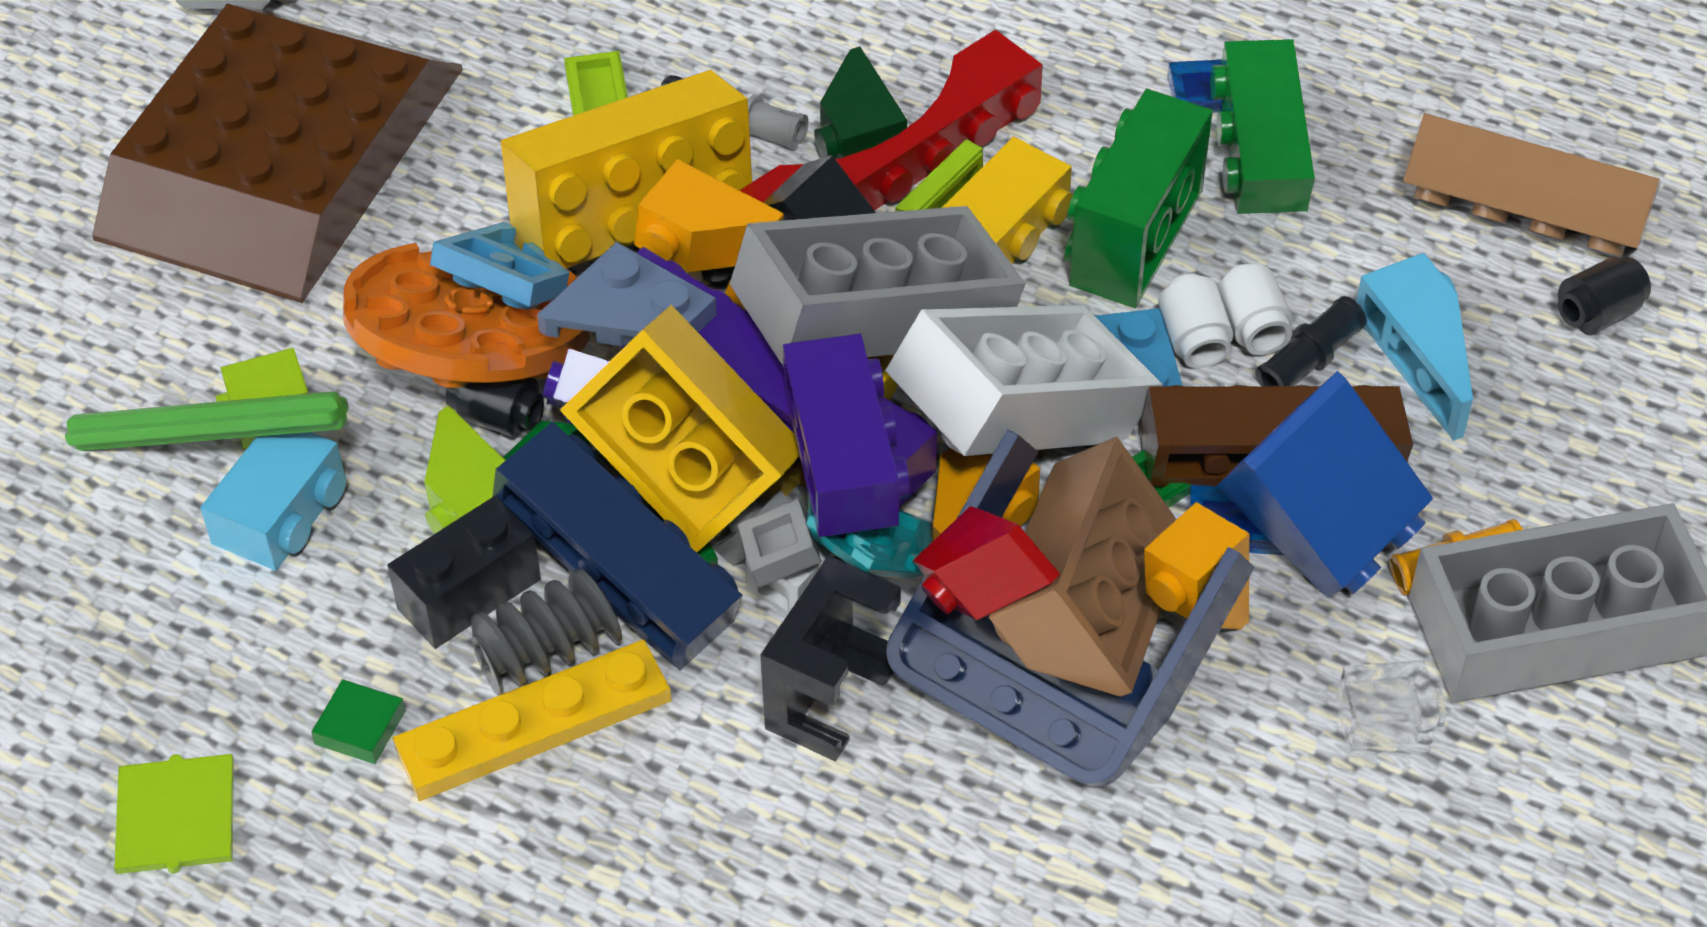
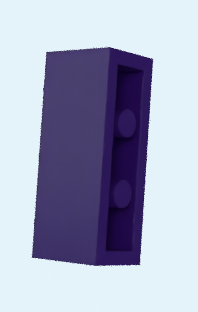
(844, 435)

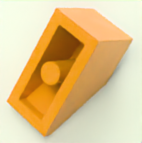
(697, 219)
(1185, 558)

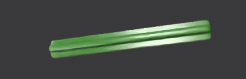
(207, 421)

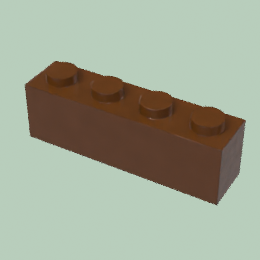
(1207, 430)

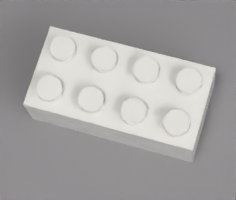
(1021, 369)

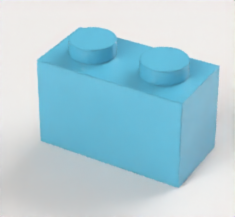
(274, 496)

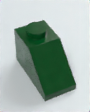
(856, 110)

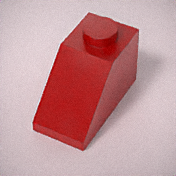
(982, 565)

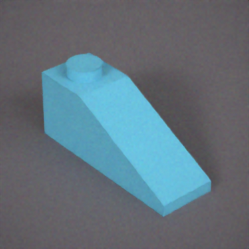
(1419, 328)

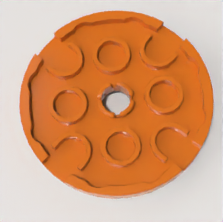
(442, 330)

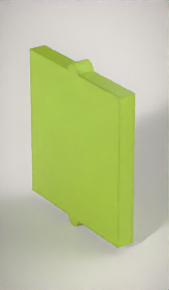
(174, 814)

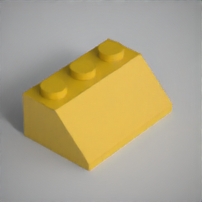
(683, 428)

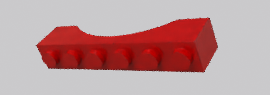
(985, 91)

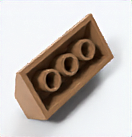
(1531, 181)
(1096, 613)

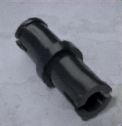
(1313, 344)

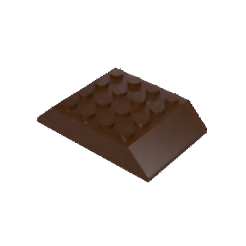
(266, 149)

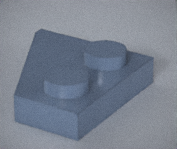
(622, 297)

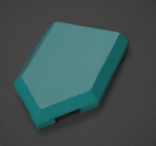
(881, 550)

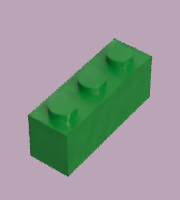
(1263, 127)

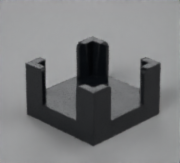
(817, 650)

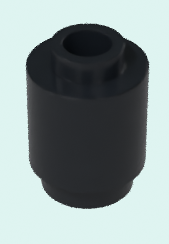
(1603, 294)
(499, 405)

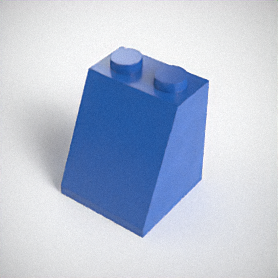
(1330, 489)

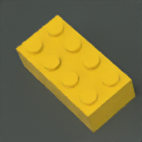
(582, 177)

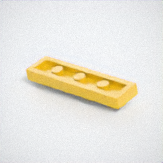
(531, 719)

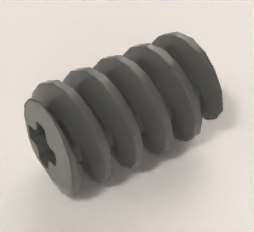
(542, 628)

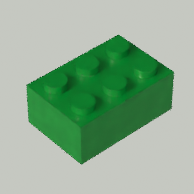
(1138, 197)

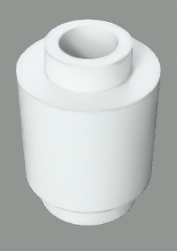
(1256, 308)
(1196, 320)

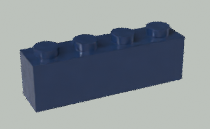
(610, 534)

